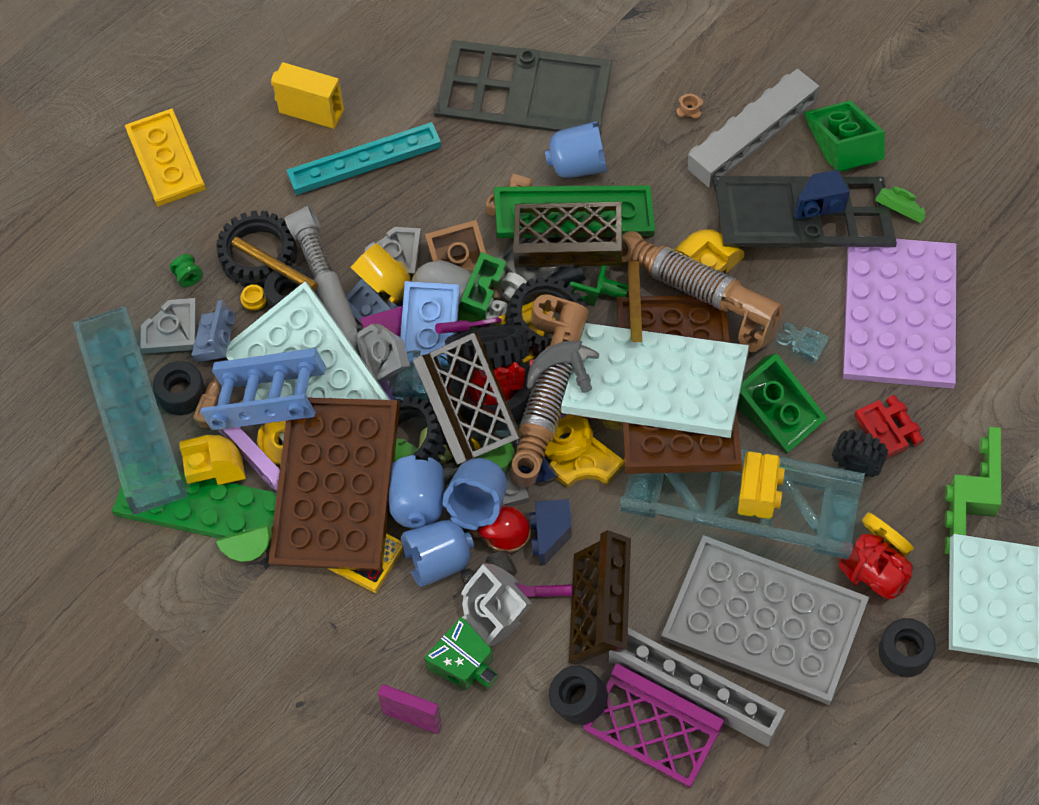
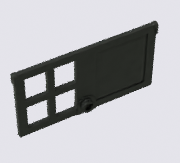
(545, 89)
(762, 211)

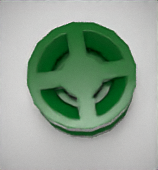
(186, 271)

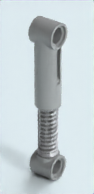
(304, 228)

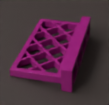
(672, 706)

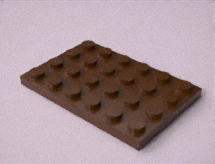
(335, 485)

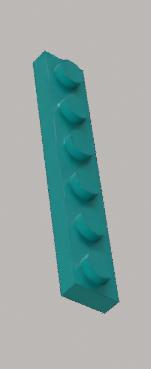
(363, 158)

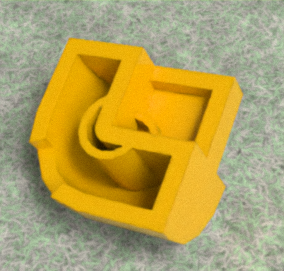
(708, 248)
(382, 272)
(211, 458)

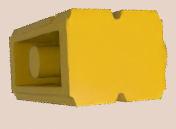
(759, 485)

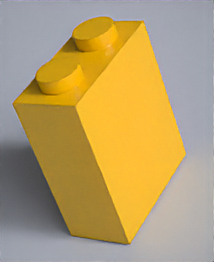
(308, 95)

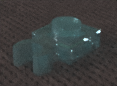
(806, 343)

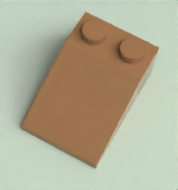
(457, 245)

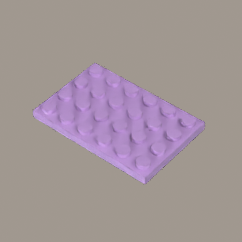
(901, 314)

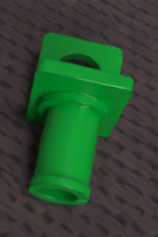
(603, 286)

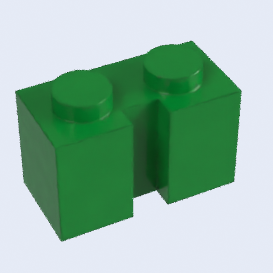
(478, 293)

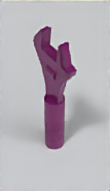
(464, 325)
(546, 590)

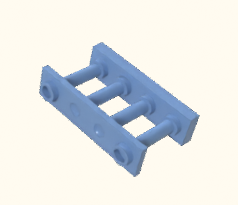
(258, 370)

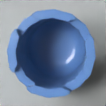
(577, 151)
(416, 491)
(475, 493)
(437, 551)

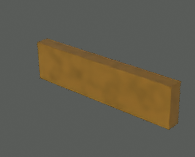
(635, 301)

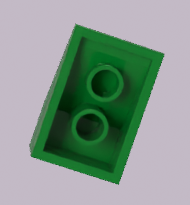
(846, 135)
(778, 403)

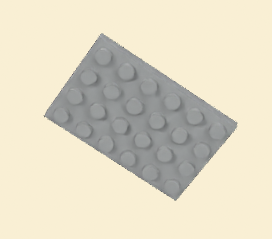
(765, 619)

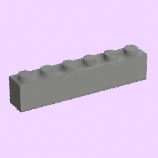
(752, 127)
(700, 686)

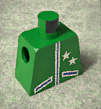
(462, 657)

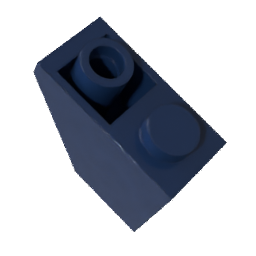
(822, 195)
(553, 528)

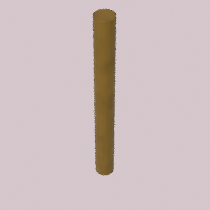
(273, 263)

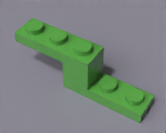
(973, 493)

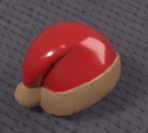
(507, 532)

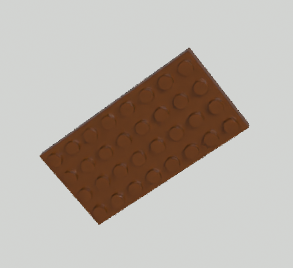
(670, 450)

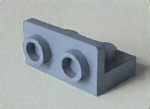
(366, 301)
(214, 333)

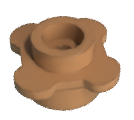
(689, 100)

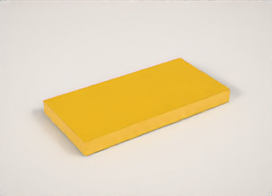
(165, 157)

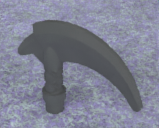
(564, 352)

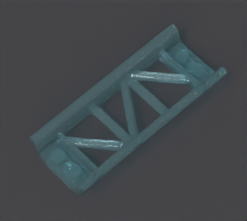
(832, 529)

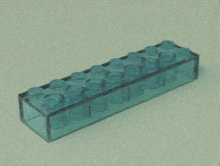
(129, 411)

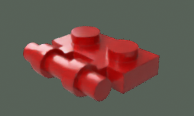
(880, 424)

